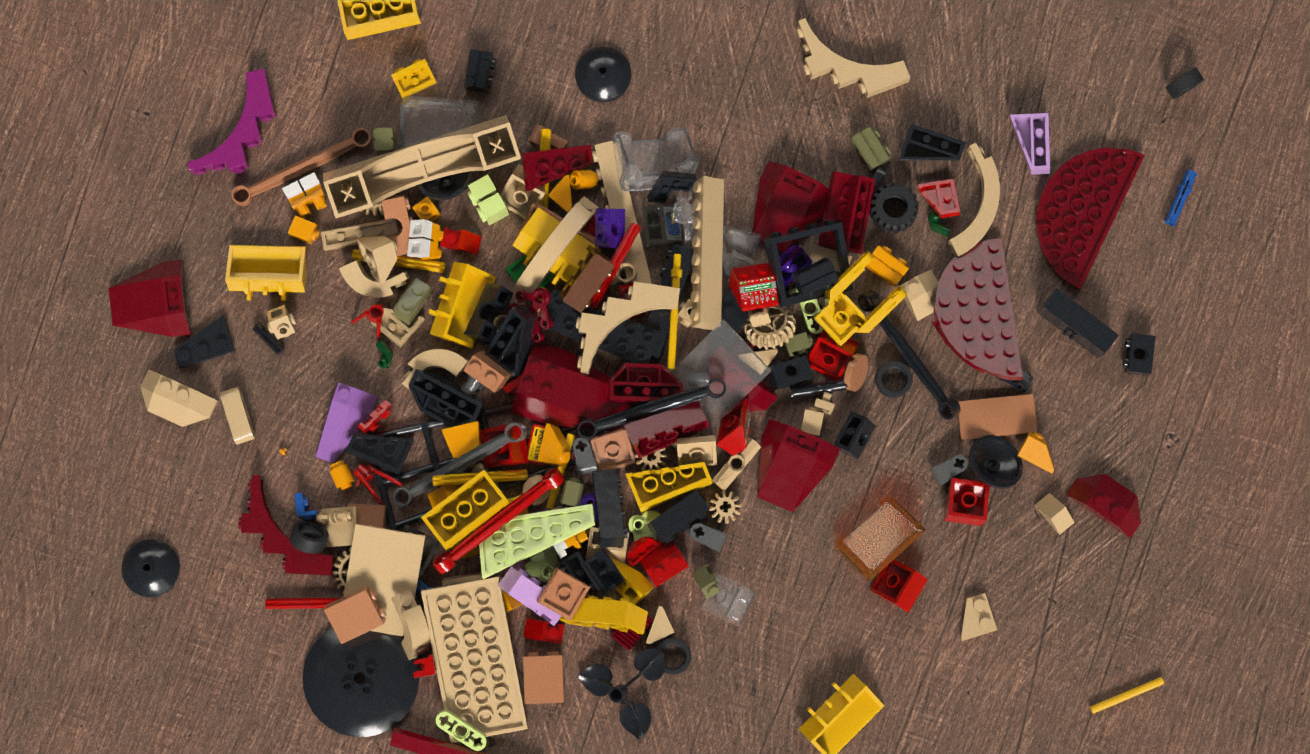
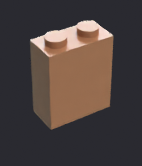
(487, 371)
(355, 614)
(543, 678)

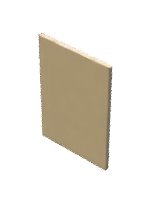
(388, 565)

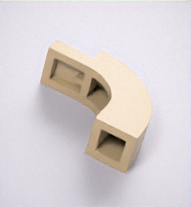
(364, 284)
(436, 359)
(416, 632)

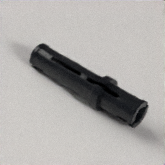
(818, 388)

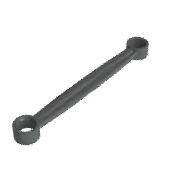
(461, 463)

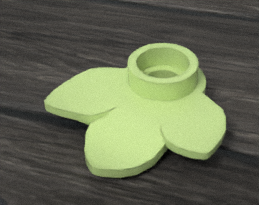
(644, 519)
(540, 562)

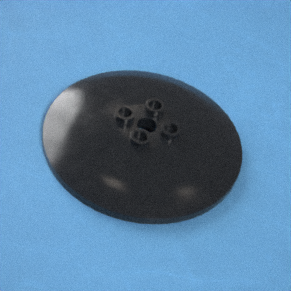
(363, 707)

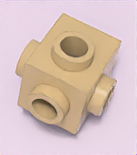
(683, 313)
(281, 322)

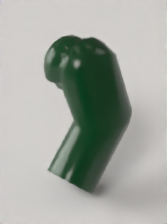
(935, 224)
(386, 354)

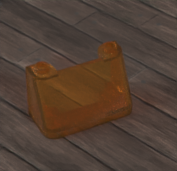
(879, 539)

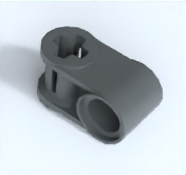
(472, 386)
(584, 460)
(946, 470)
(711, 537)

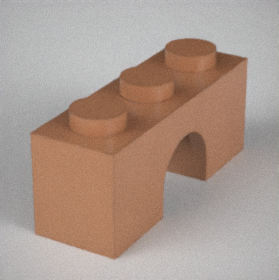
(397, 208)

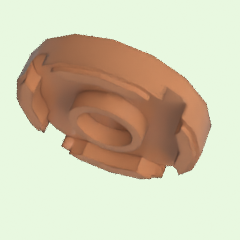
(856, 372)

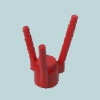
(374, 315)
(365, 474)

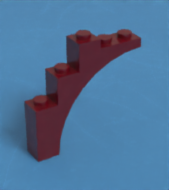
(275, 541)

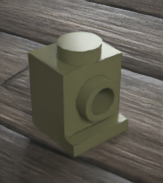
(798, 344)
(706, 581)

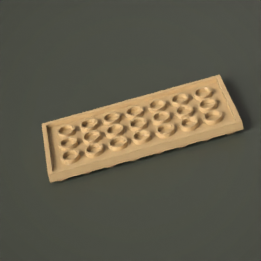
(475, 656)

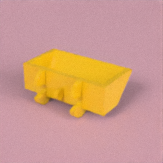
(535, 235)
(266, 269)
(459, 302)
(841, 716)

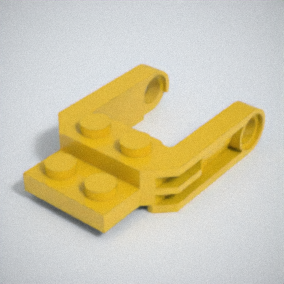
(842, 317)

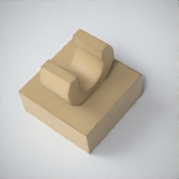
(824, 404)

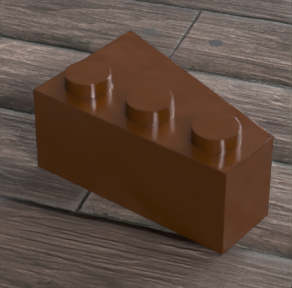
(587, 279)

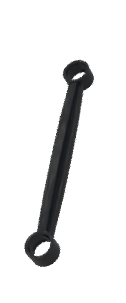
(911, 357)
(651, 408)

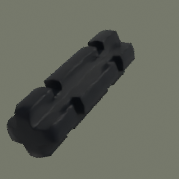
(268, 338)

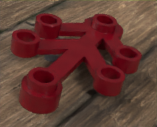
(540, 300)

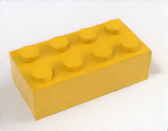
(465, 510)

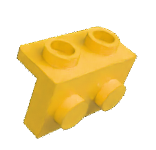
(413, 78)

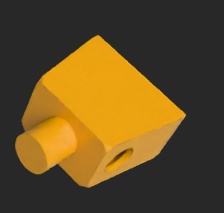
(463, 438)

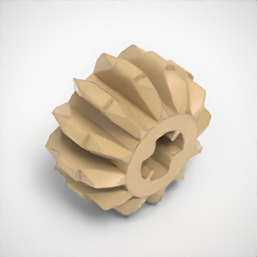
(653, 462)
(729, 502)

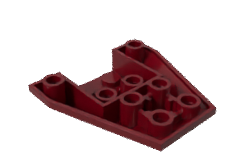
(787, 201)
(152, 301)
(791, 464)

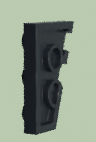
(205, 345)

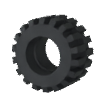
(905, 197)

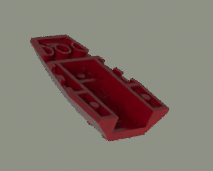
(558, 392)

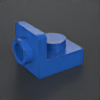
(302, 504)

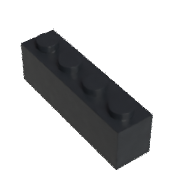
(608, 508)

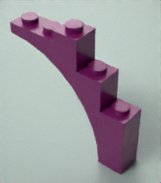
(247, 133)

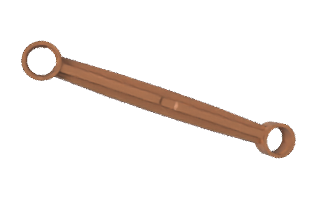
(301, 167)

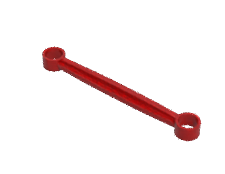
(447, 560)

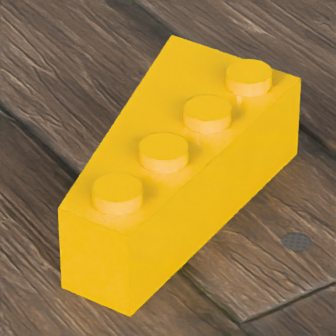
(376, 16)
(667, 484)
(608, 614)

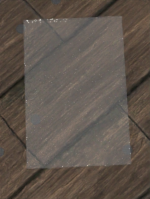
(722, 356)

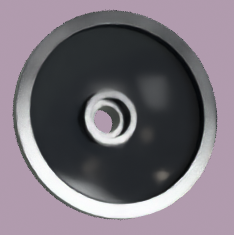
(604, 86)
(446, 187)
(995, 462)
(163, 570)

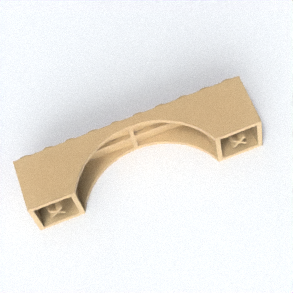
(382, 176)

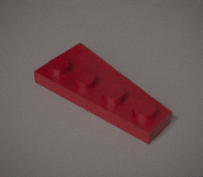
(551, 164)

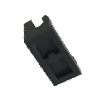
(602, 572)

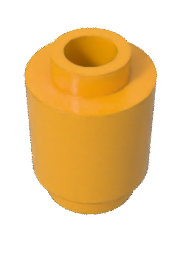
(583, 179)
(341, 475)

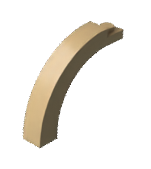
(989, 203)
(555, 245)

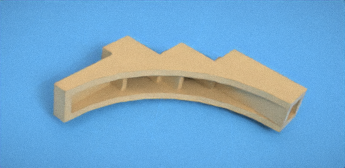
(872, 78)
(596, 327)

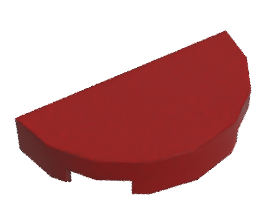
(640, 549)

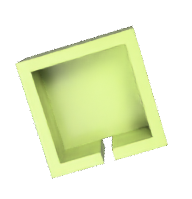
(488, 200)

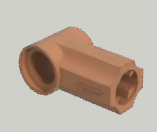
(556, 141)

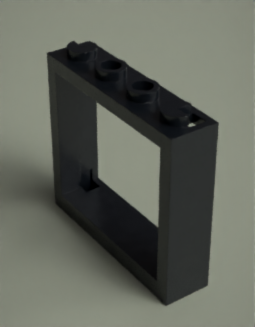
(795, 233)

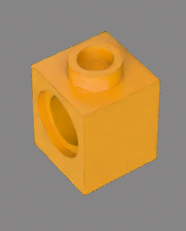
(426, 210)
(304, 230)

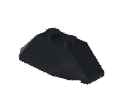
(443, 399)

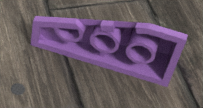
(346, 412)

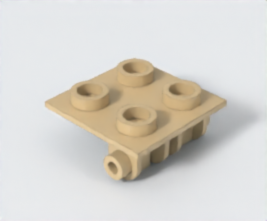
(340, 525)

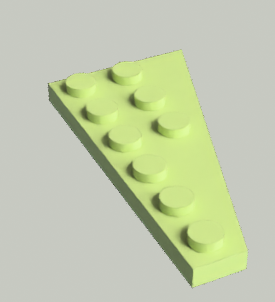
(530, 535)

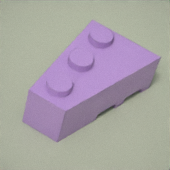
(1033, 138)
(527, 592)

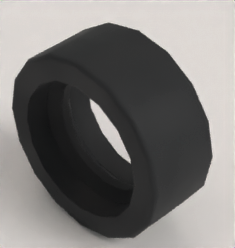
(1184, 83)
(908, 379)
(305, 544)
(687, 653)

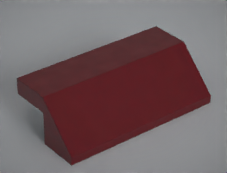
(849, 203)

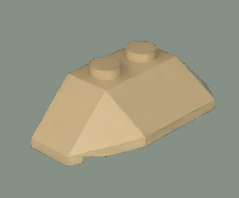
(175, 401)

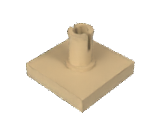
(697, 450)

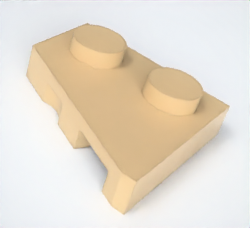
(396, 329)
(977, 617)

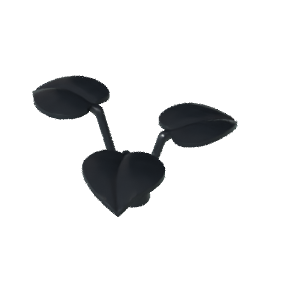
(598, 677)

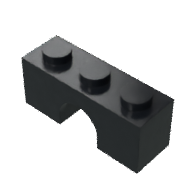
(492, 299)

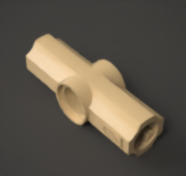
(728, 473)

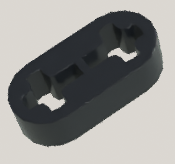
(879, 175)

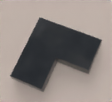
(668, 182)

